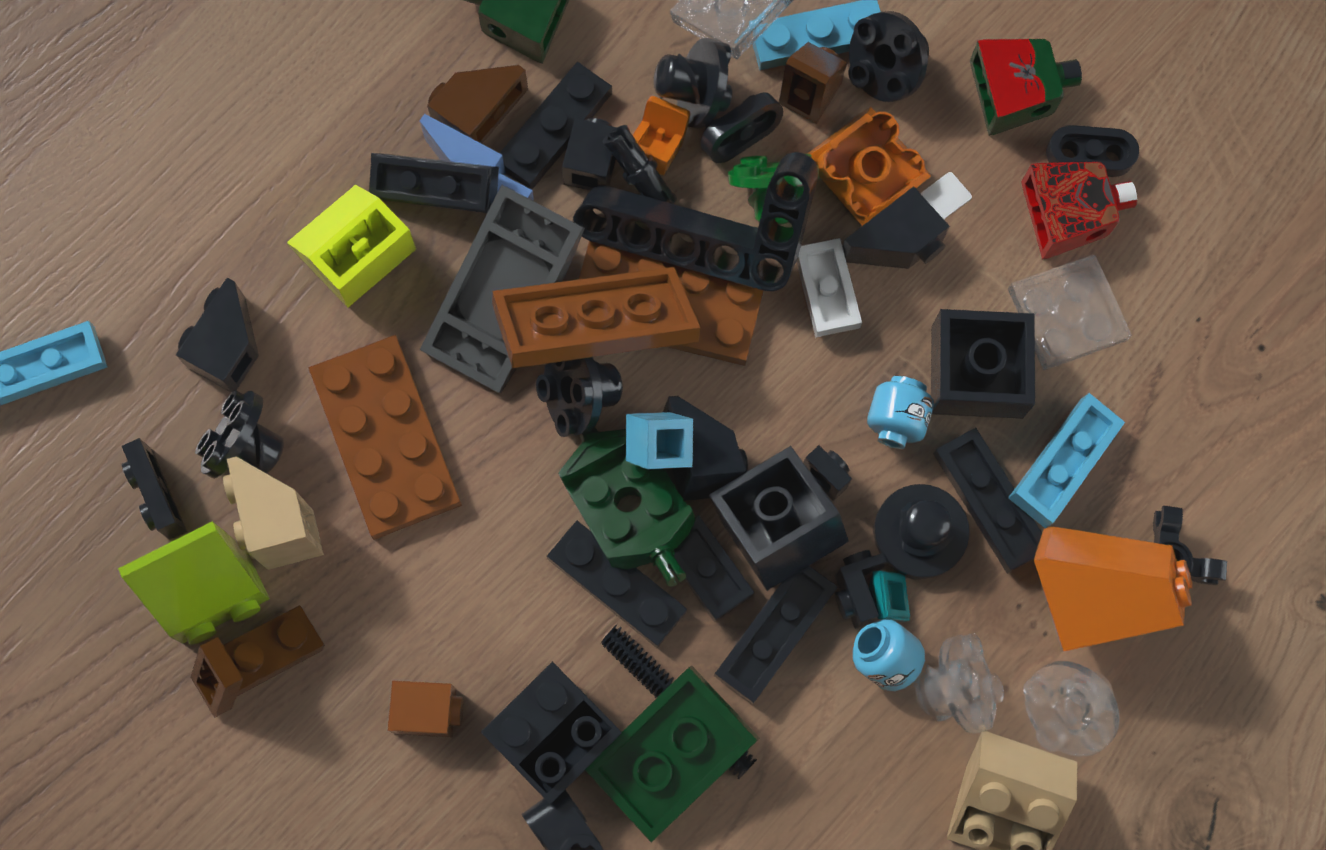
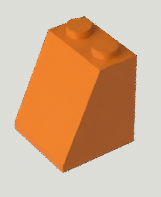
(1110, 586)

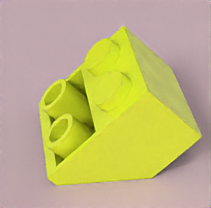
(353, 244)

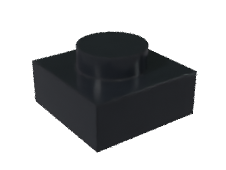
(828, 471)

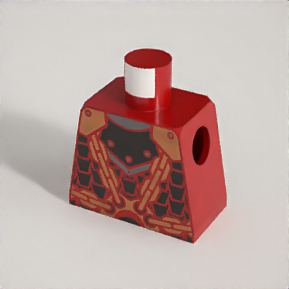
(1073, 204)

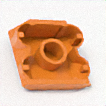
(868, 164)

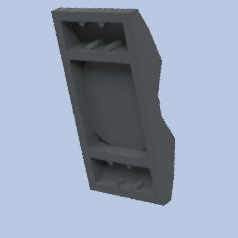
(513, 249)

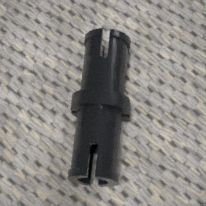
(637, 167)

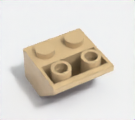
(274, 518)
(1013, 797)

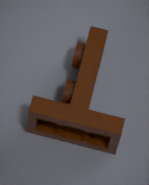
(253, 658)

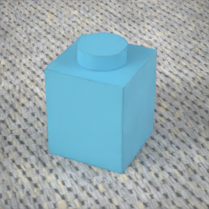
(659, 440)

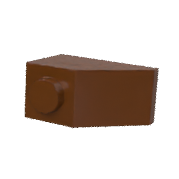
(811, 80)
(478, 99)

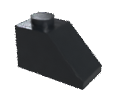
(899, 234)
(715, 453)

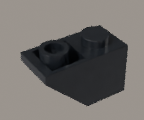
(222, 340)

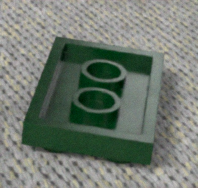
(672, 753)

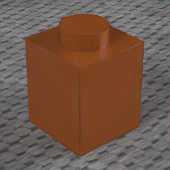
(424, 709)

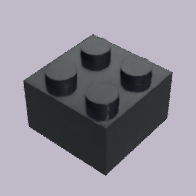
(983, 363)
(779, 517)

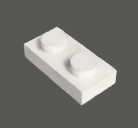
(828, 288)

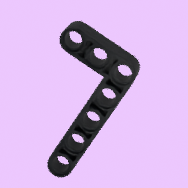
(709, 231)

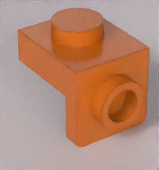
(662, 131)

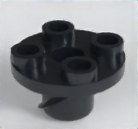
(887, 56)
(697, 80)
(578, 392)
(239, 437)
(921, 531)

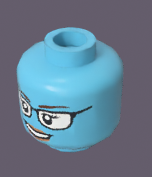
(900, 411)
(888, 655)

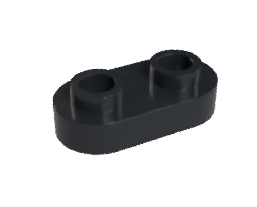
(741, 127)
(1091, 145)

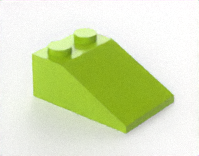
(197, 584)

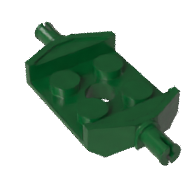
(597, 481)

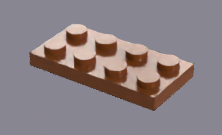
(722, 307)
(594, 317)
(384, 437)

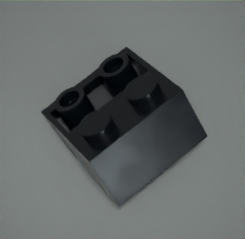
(551, 732)

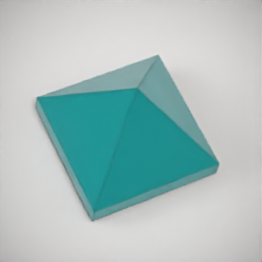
(890, 595)

